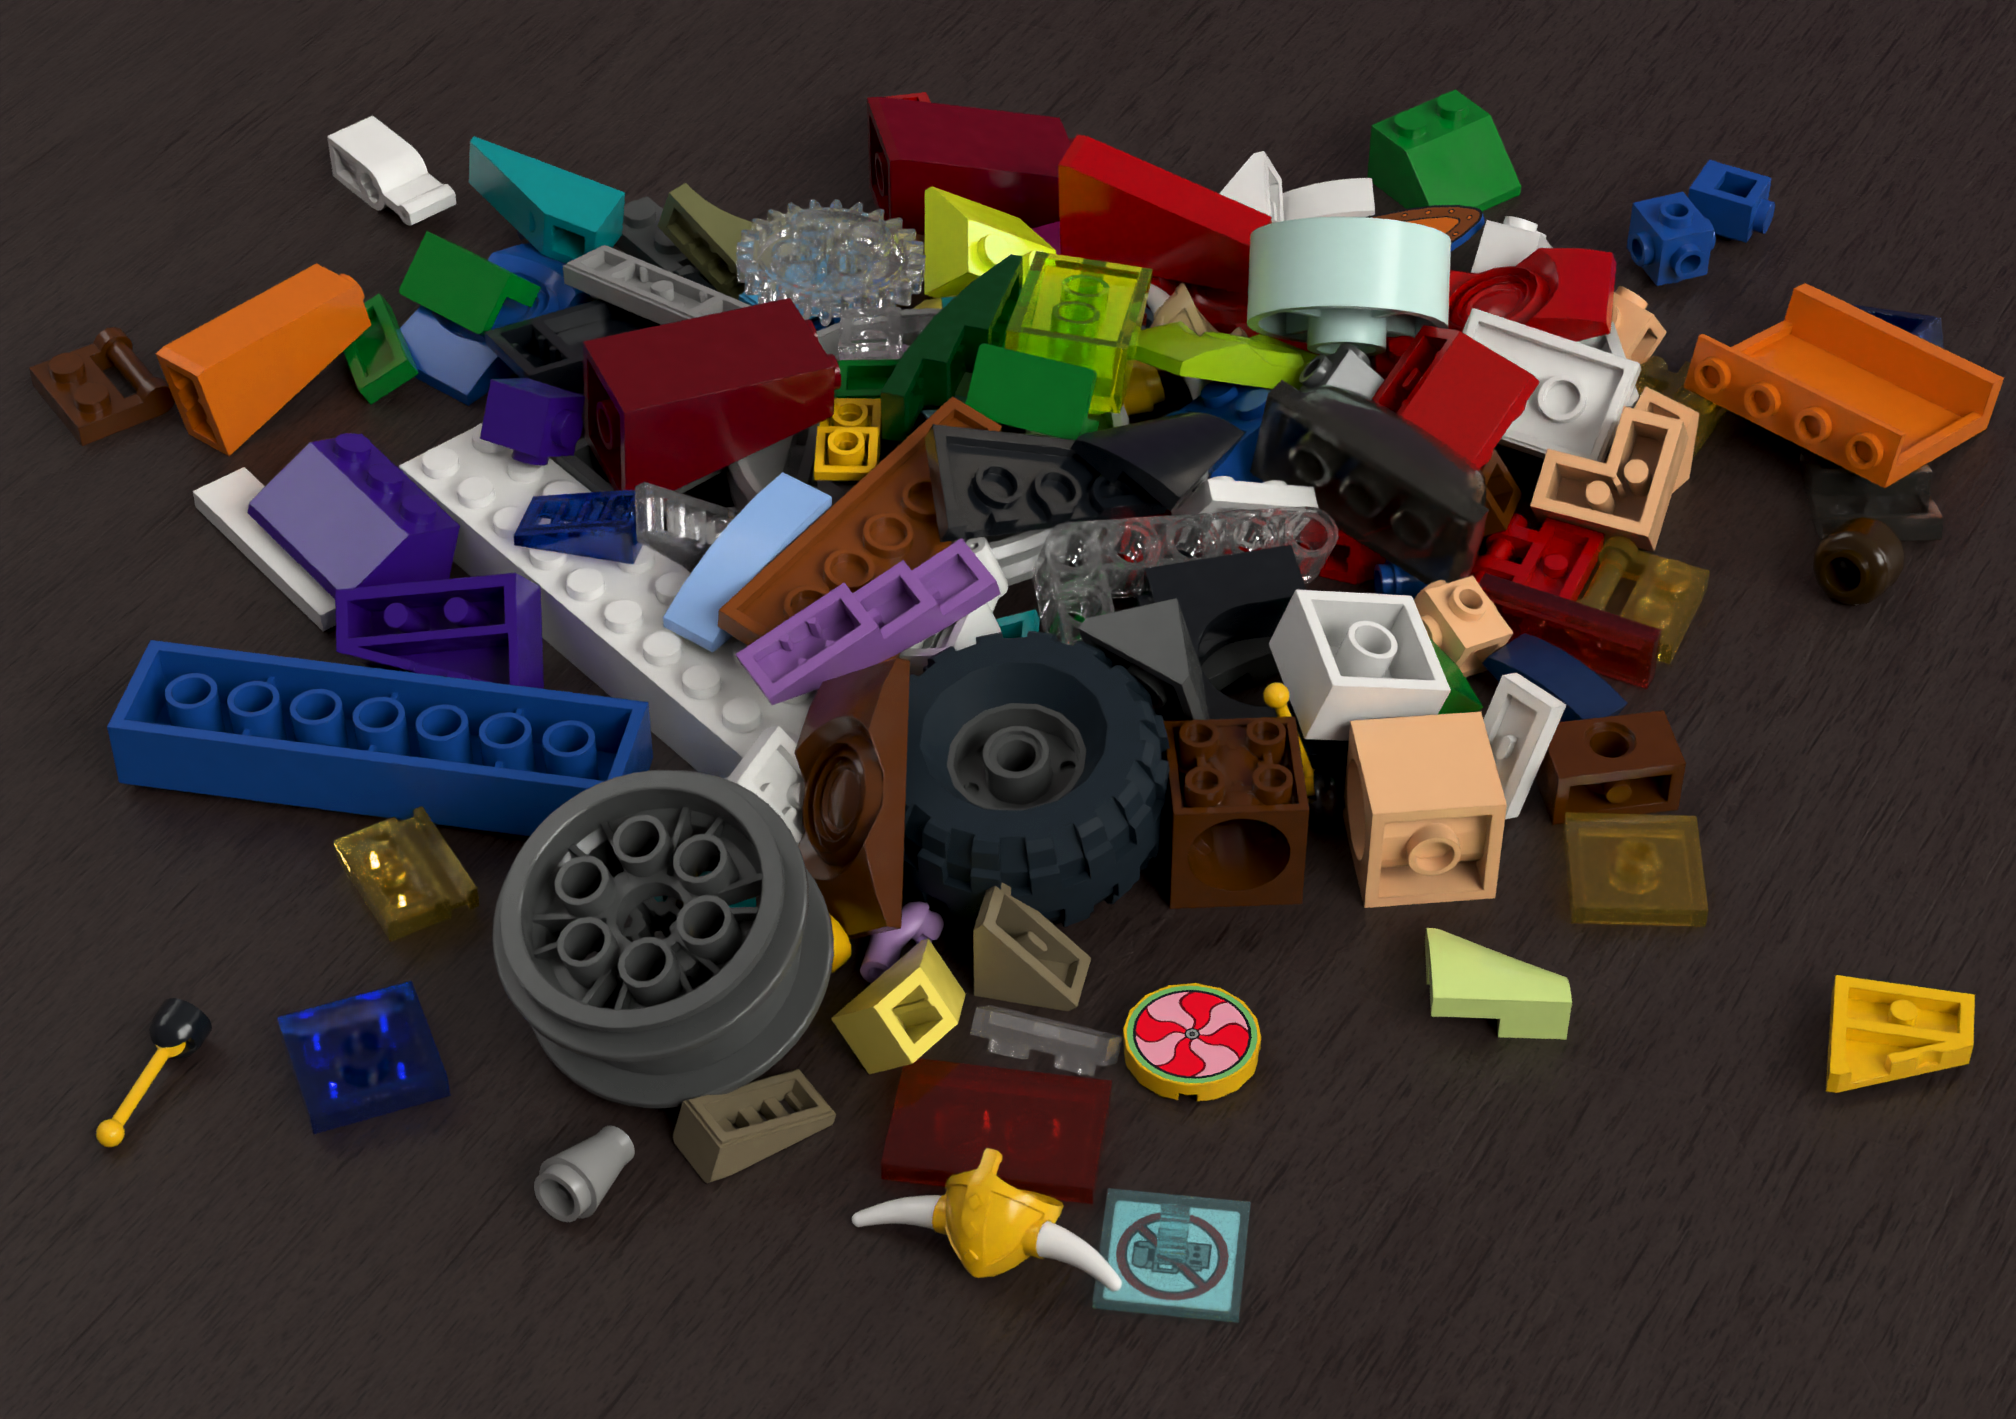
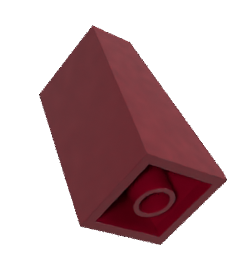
(966, 151)
(703, 392)

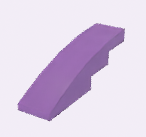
(867, 626)

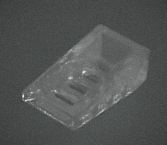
(690, 523)

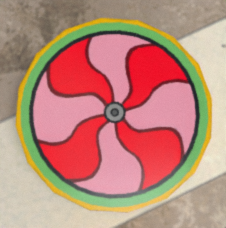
(1191, 1041)

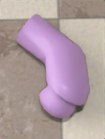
(886, 947)

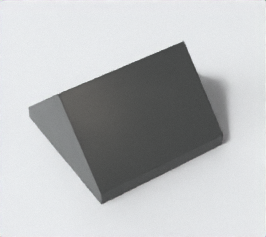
(1158, 652)

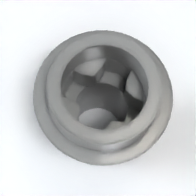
(580, 1176)

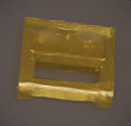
(1664, 592)

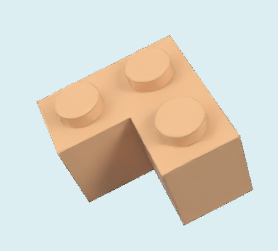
(1624, 494)

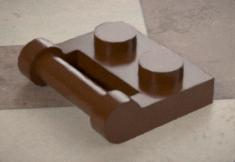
(85, 396)

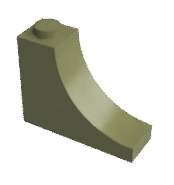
(705, 237)

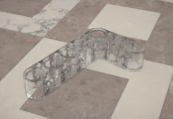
(1155, 542)

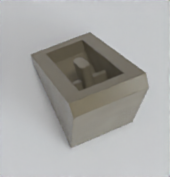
(1025, 955)

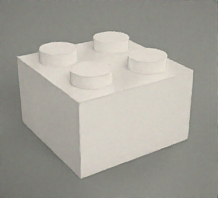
(1355, 660)

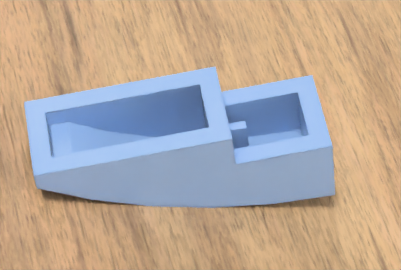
(740, 553)

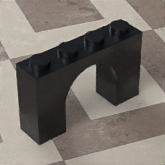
(1233, 602)

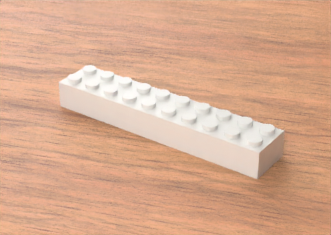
(604, 611)

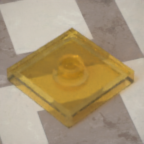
(1635, 869)

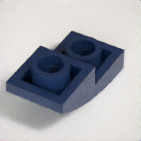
(1559, 675)

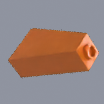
(261, 354)

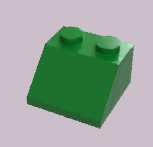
(1442, 156)

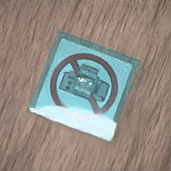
(1174, 1254)

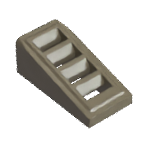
(719, 1150)

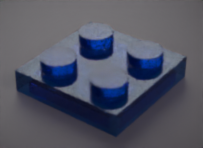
(363, 1057)

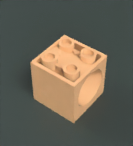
(1423, 809)

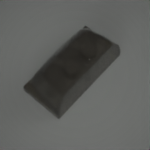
(1376, 478)

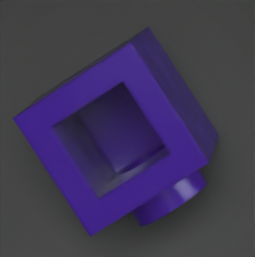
(532, 419)

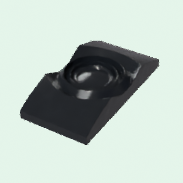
(552, 344)

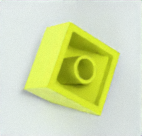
(969, 240)

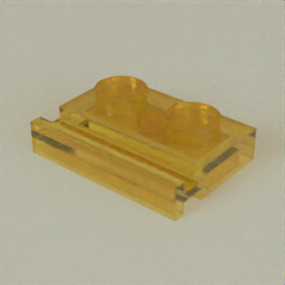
(406, 873)

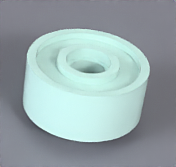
(1347, 281)

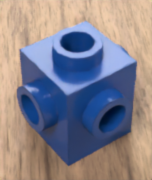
(1670, 238)

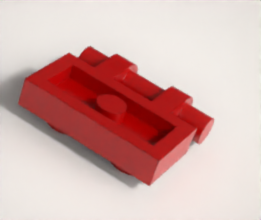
(1554, 558)

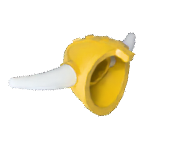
(993, 1224)

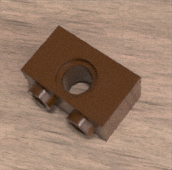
(1612, 766)

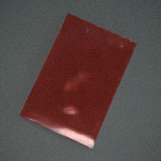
(1038, 1121)

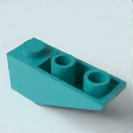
(547, 205)

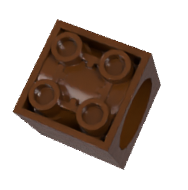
(1235, 813)

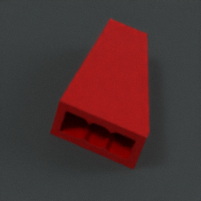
(1151, 219)

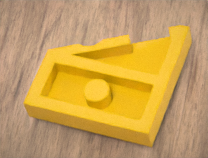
(1894, 1032)

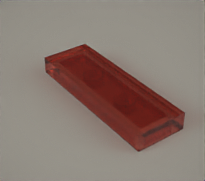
(1593, 636)

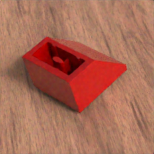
(1457, 391)

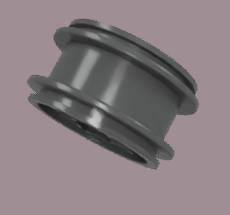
(608, 860)

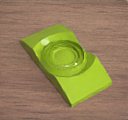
(1222, 356)

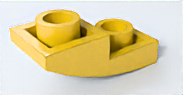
(849, 440)

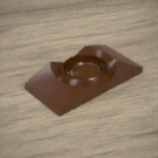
(856, 795)

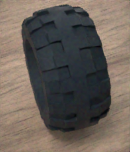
(1031, 775)

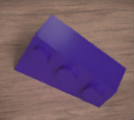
(447, 628)

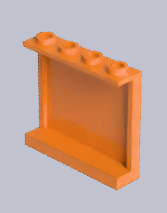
(1848, 387)

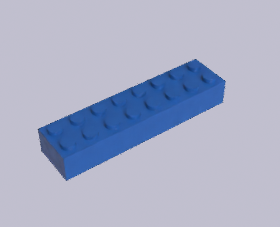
(368, 738)

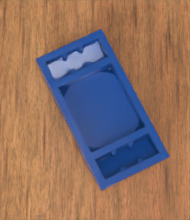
(459, 359)

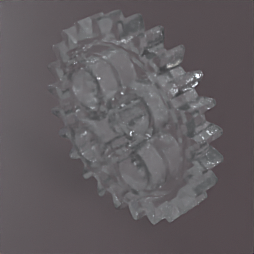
(796, 250)

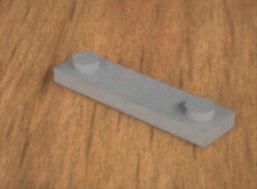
(643, 287)

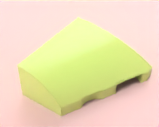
(1483, 983)

